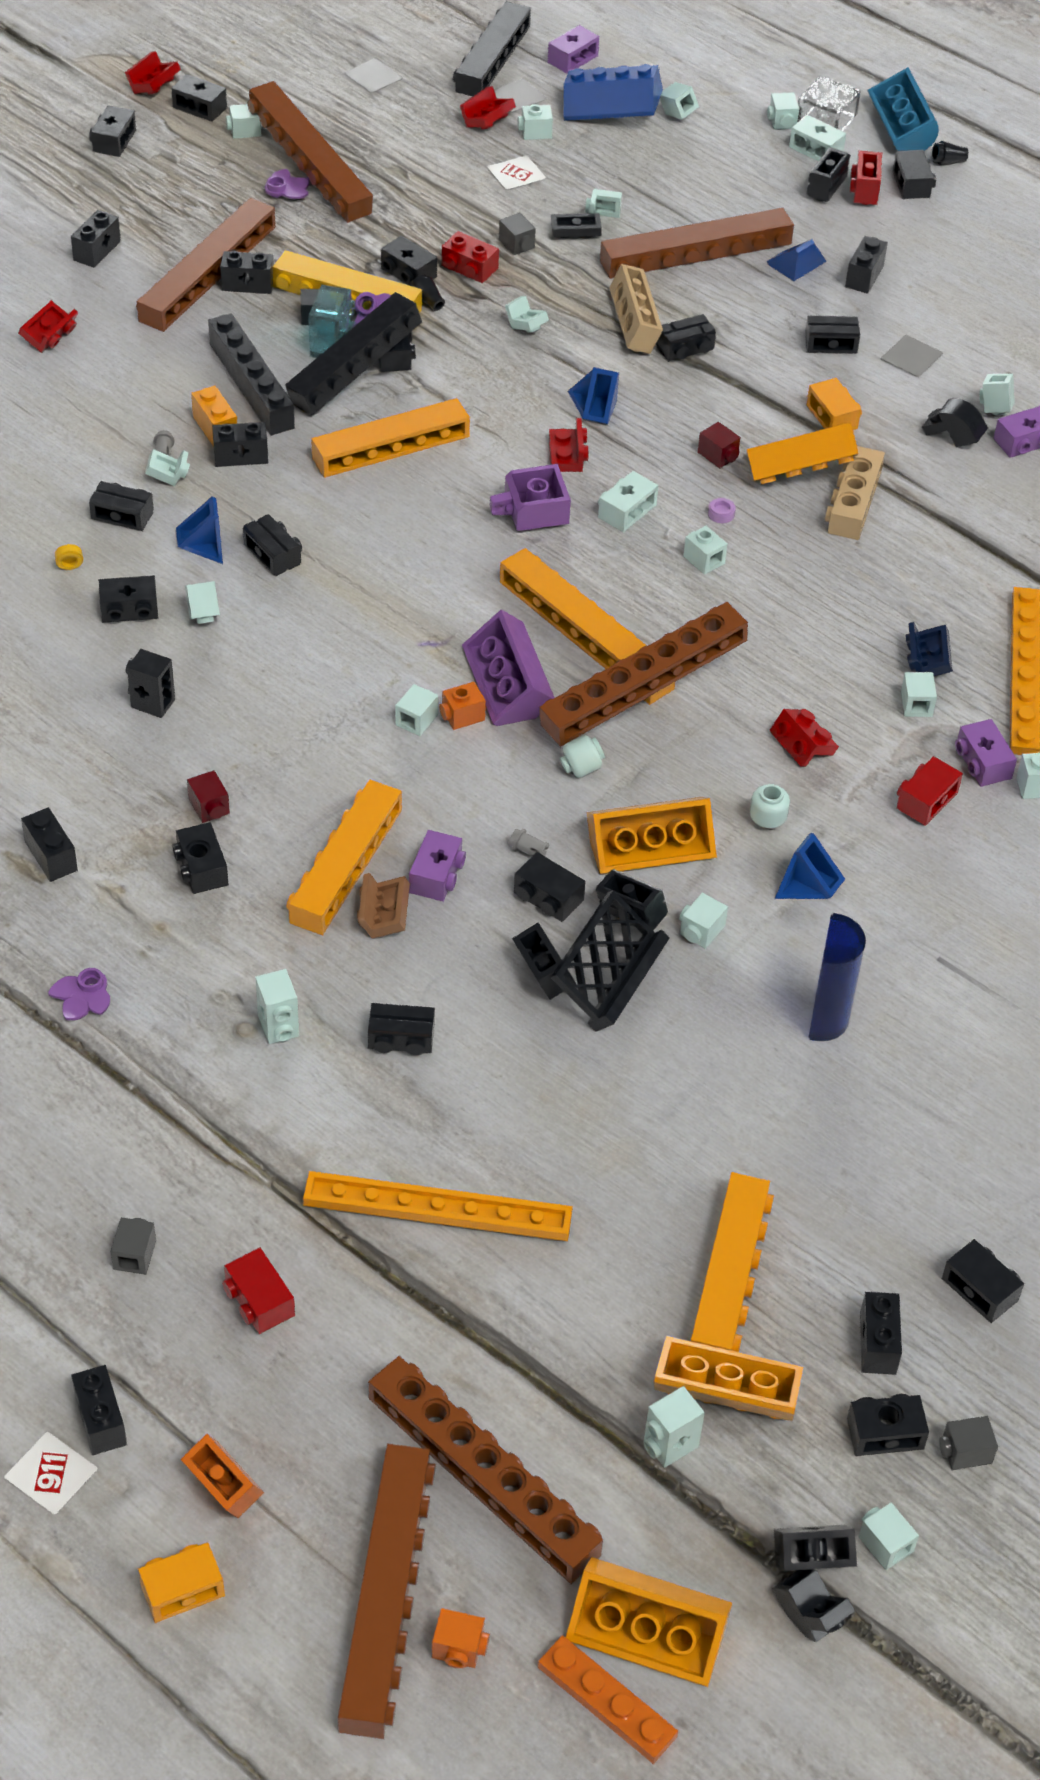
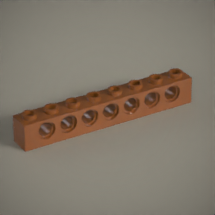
(643, 673)
(486, 1484)

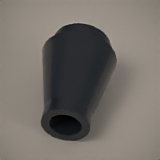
(948, 153)
(430, 292)

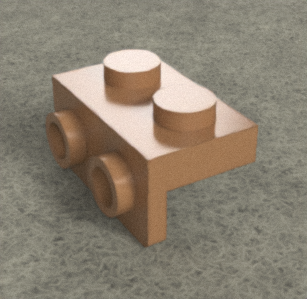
(383, 905)

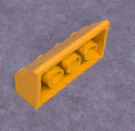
(803, 452)
(652, 834)
(729, 1378)
(648, 1621)

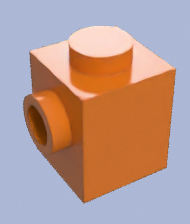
(463, 705)
(459, 1639)

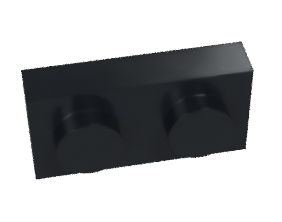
(576, 225)

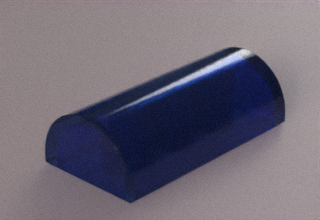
(837, 978)

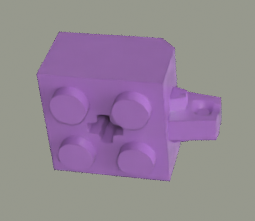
(534, 498)

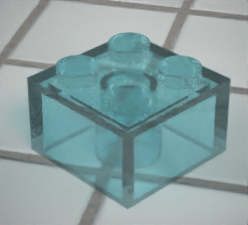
(330, 318)

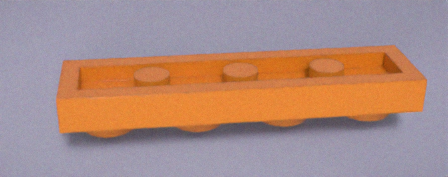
(608, 1699)

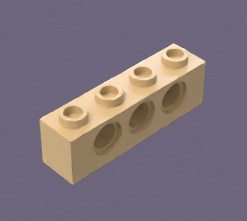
(635, 309)
(854, 494)

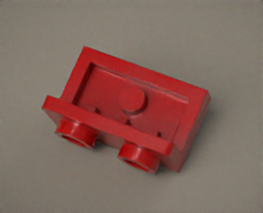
(150, 74)
(485, 109)
(47, 326)
(802, 735)

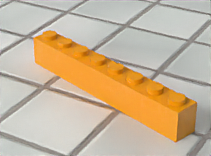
(570, 612)

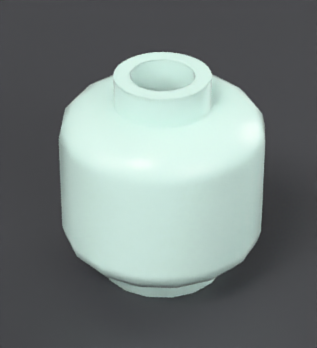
(582, 756)
(769, 806)

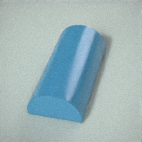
(905, 112)

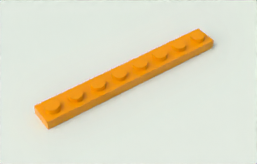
(1025, 671)
(438, 1206)

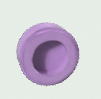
(721, 510)

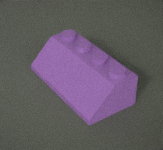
(507, 670)

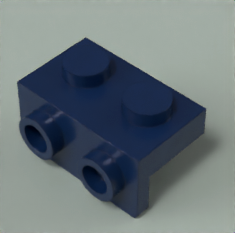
(929, 649)

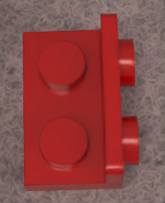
(568, 447)

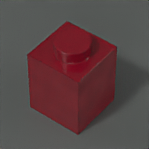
(719, 445)
(208, 796)

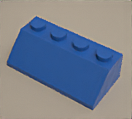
(612, 92)

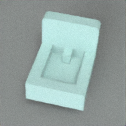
(605, 203)
(523, 317)
(166, 467)

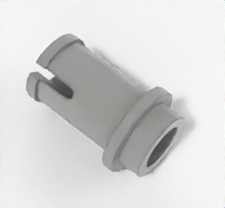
(163, 442)
(527, 843)

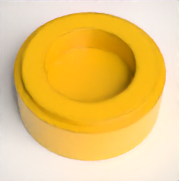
(68, 557)

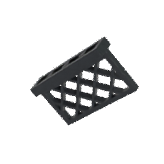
(626, 979)

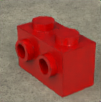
(866, 177)
(470, 257)
(928, 790)
(259, 1291)

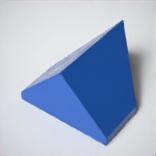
(797, 260)
(596, 395)
(202, 532)
(810, 873)

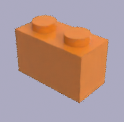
(222, 1476)

